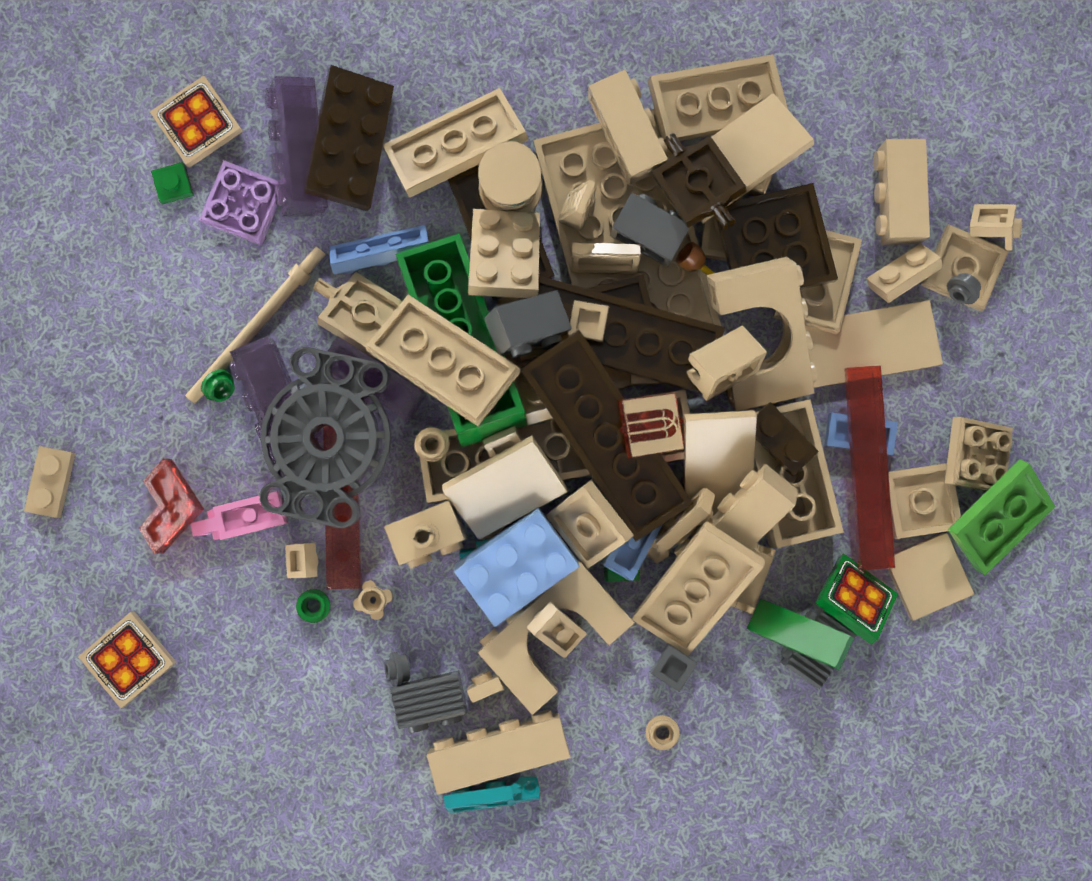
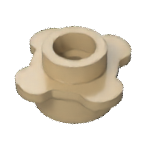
(375, 609)

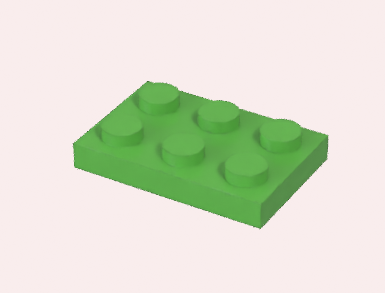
(1002, 517)

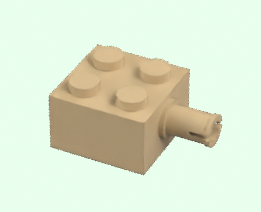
(426, 533)

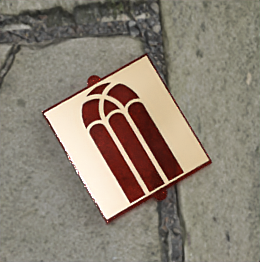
(651, 425)

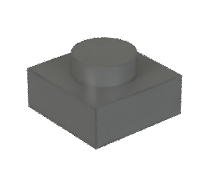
(673, 667)

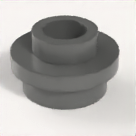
(964, 288)
(397, 668)

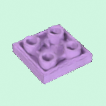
(241, 203)

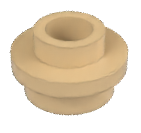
(421, 440)
(662, 743)

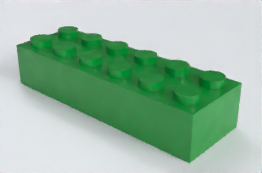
(440, 280)

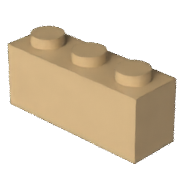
(627, 126)
(902, 191)

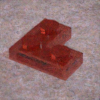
(175, 508)

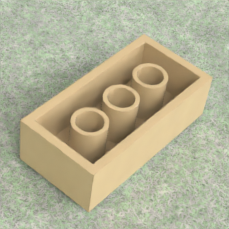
(816, 506)

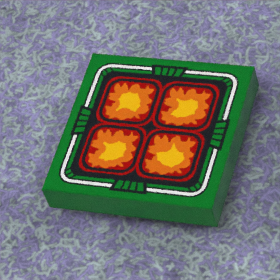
(857, 599)

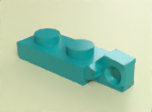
(494, 795)

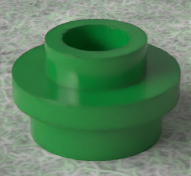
(218, 385)
(303, 610)

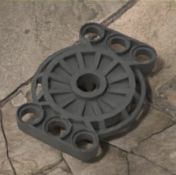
(299, 455)

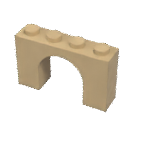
(777, 286)
(508, 650)

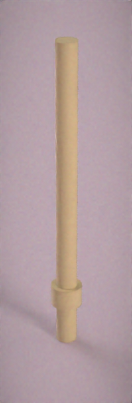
(298, 276)

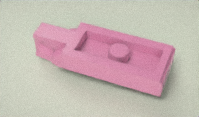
(240, 518)

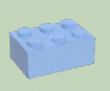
(516, 566)

